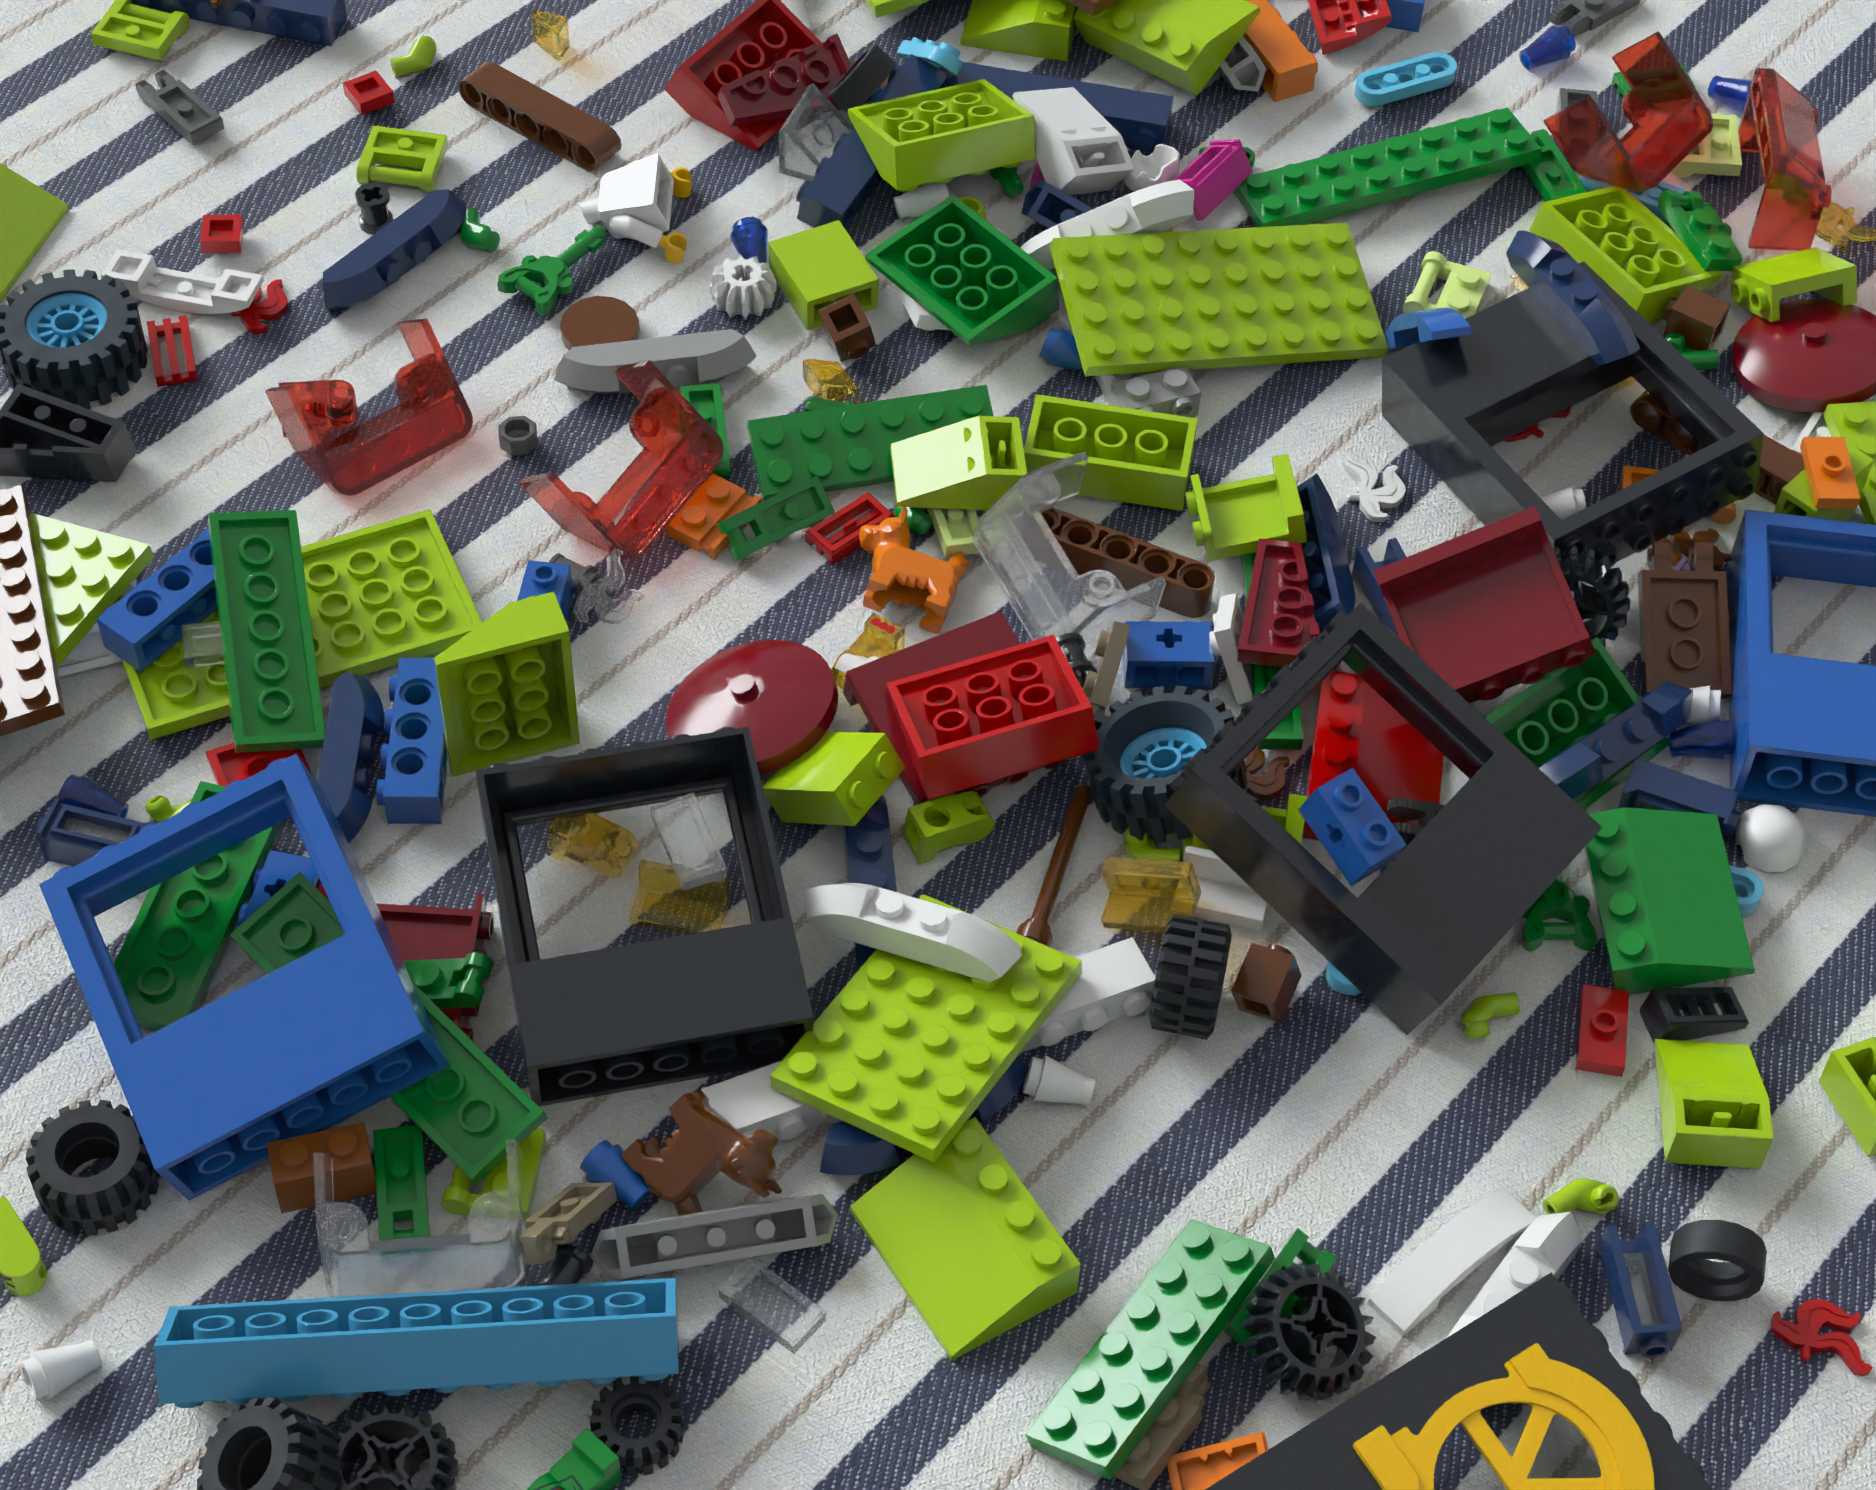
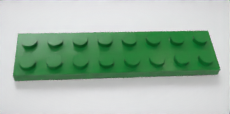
(1387, 170)
(461, 1108)

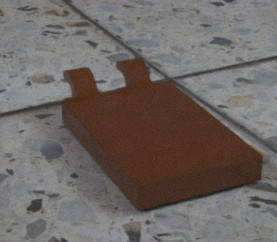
(1684, 621)

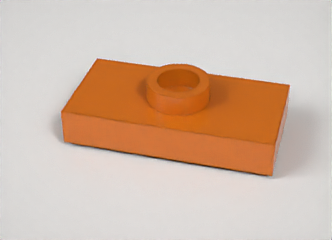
(1830, 472)
(1209, 1464)

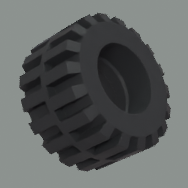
(1190, 976)
(98, 1199)
(269, 1449)

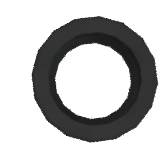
(862, 78)
(1720, 1240)

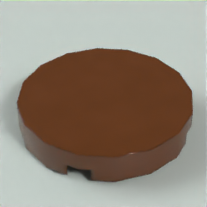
(598, 322)

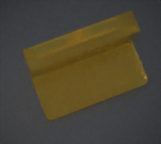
(1148, 893)
(667, 907)

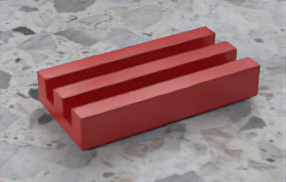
(168, 330)
(846, 539)

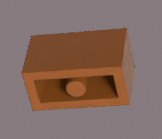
(294, 1165)

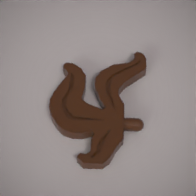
(1683, 543)
(1269, 784)

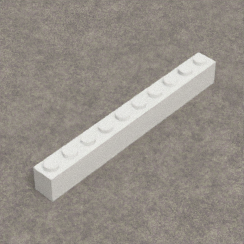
(1111, 985)

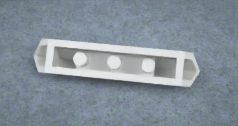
(1141, 211)
(912, 929)
(1542, 1249)

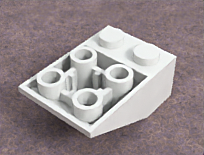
(1075, 142)

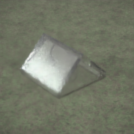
(809, 134)

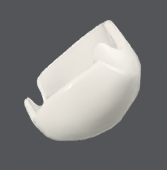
(1153, 169)
(1770, 838)

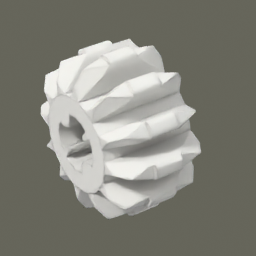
(743, 287)

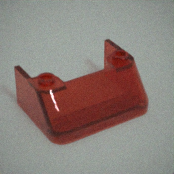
(1664, 114)
(1783, 129)
(425, 422)
(674, 462)

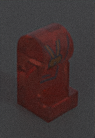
(328, 400)

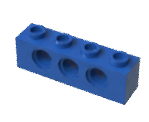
(153, 613)
(416, 748)

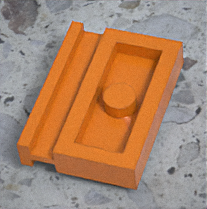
(710, 504)

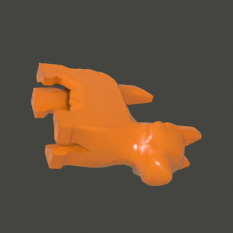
(908, 574)

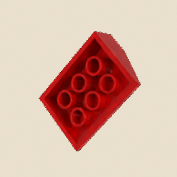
(747, 44)
(993, 716)
(1367, 734)

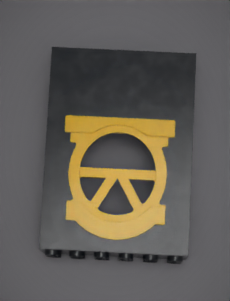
(1522, 1351)

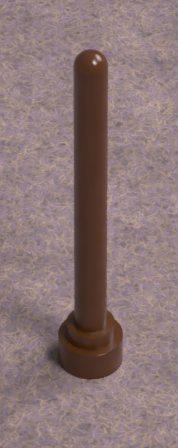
(1037, 926)

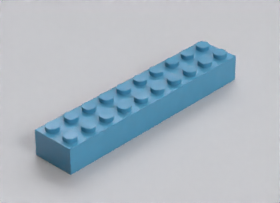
(417, 1342)

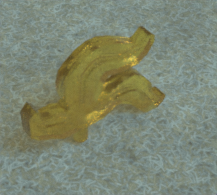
(1836, 215)

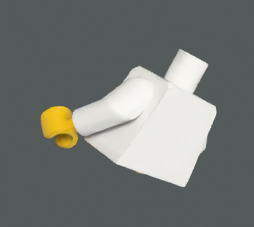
(638, 204)

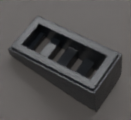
(1664, 1020)

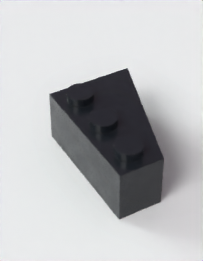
(60, 439)

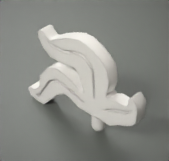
(1372, 499)

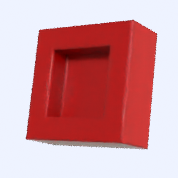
(368, 92)
(222, 233)

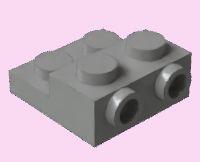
(1164, 391)

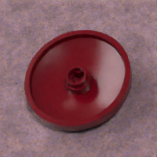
(1809, 356)
(765, 685)

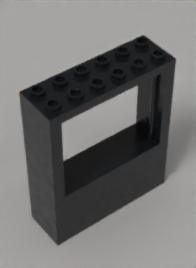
(1523, 367)
(1450, 887)
(658, 1005)

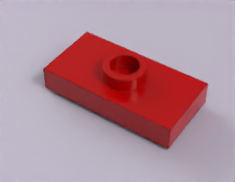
(1602, 1030)

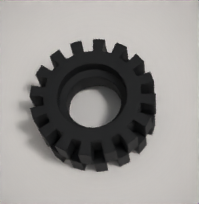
(645, 1398)

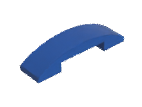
(1425, 327)

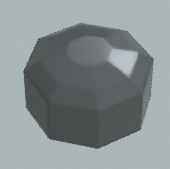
(518, 435)

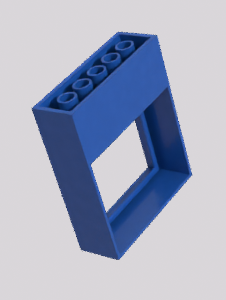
(1796, 720)
(283, 1049)

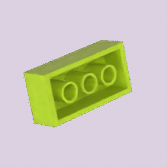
(1130, 451)

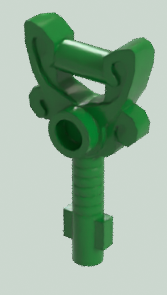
(550, 272)
(1559, 903)

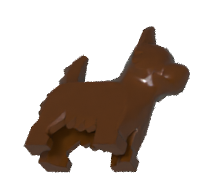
(699, 1152)

